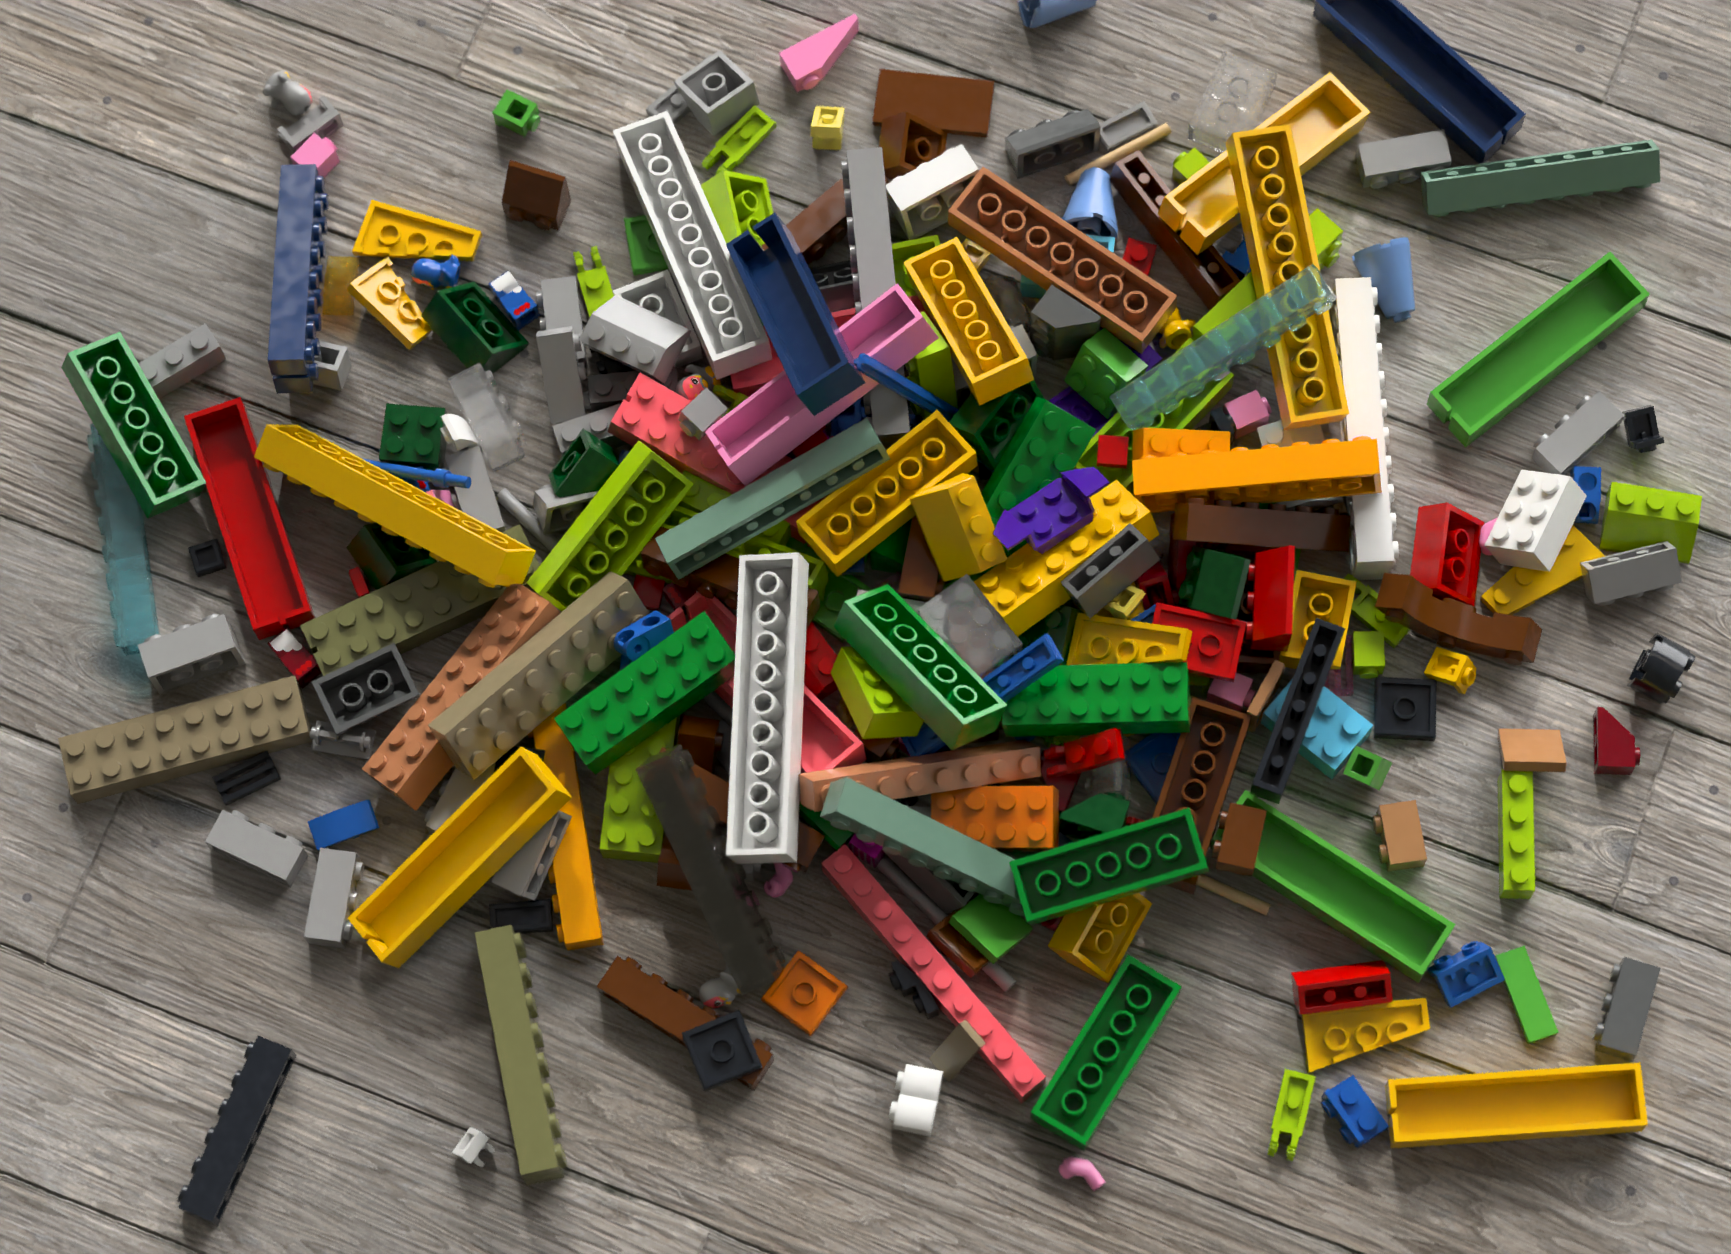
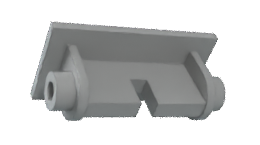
(352, 743)

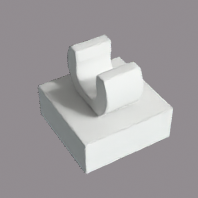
(471, 1145)

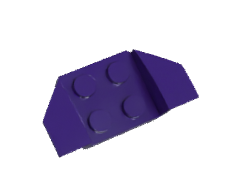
(1052, 511)

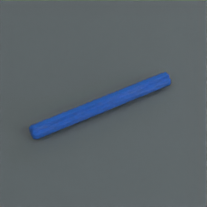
(903, 386)

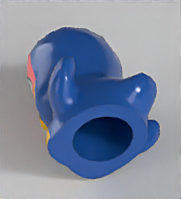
(434, 274)

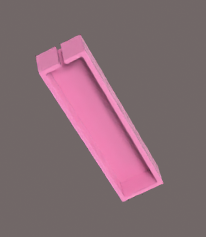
(775, 418)

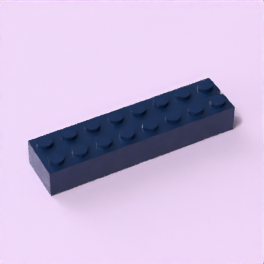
(1425, 72)
(297, 279)
(795, 315)

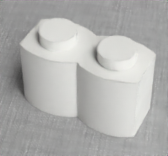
(917, 1099)

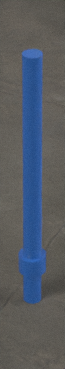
(439, 477)

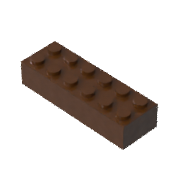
(1203, 771)

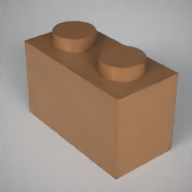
(1400, 836)

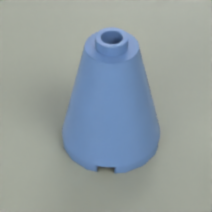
(1040, 12)
(1092, 205)
(1391, 274)

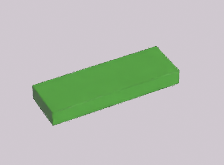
(1526, 995)

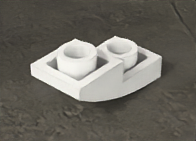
(458, 431)

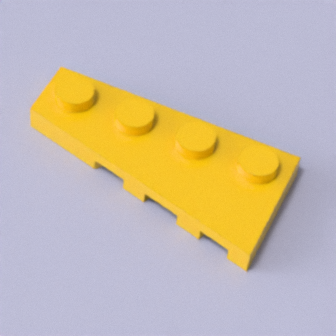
(413, 235)
(1524, 586)
(1125, 642)
(1353, 1031)

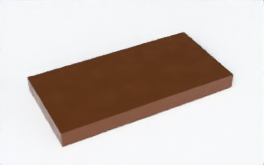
(946, 102)

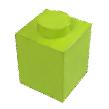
(1187, 165)
(1368, 653)

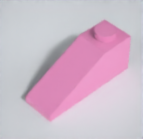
(813, 57)

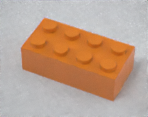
(1002, 816)

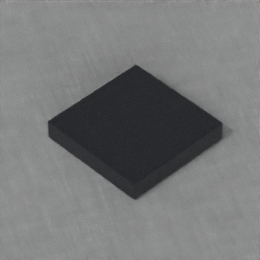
(1405, 709)
(722, 1050)

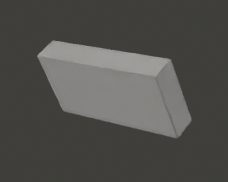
(1126, 126)

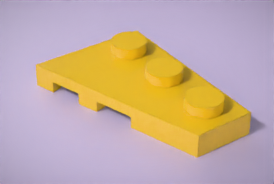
(388, 302)

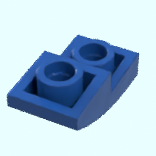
(343, 824)

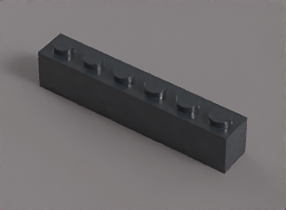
(1297, 711)
(236, 1130)

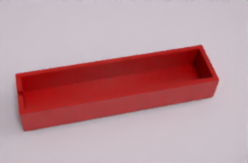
(249, 518)

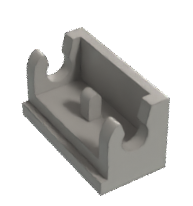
(321, 120)

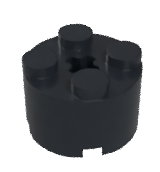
(1660, 668)

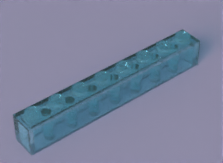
(1223, 347)
(124, 550)

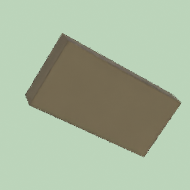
(957, 1050)

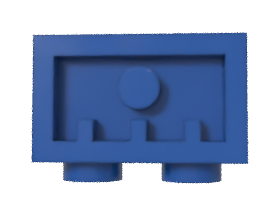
(1466, 972)
(1354, 1112)

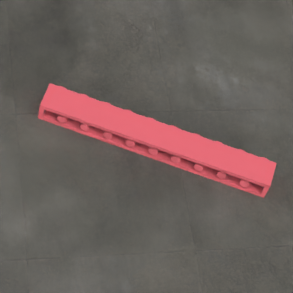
(941, 980)

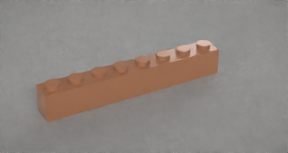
(930, 772)

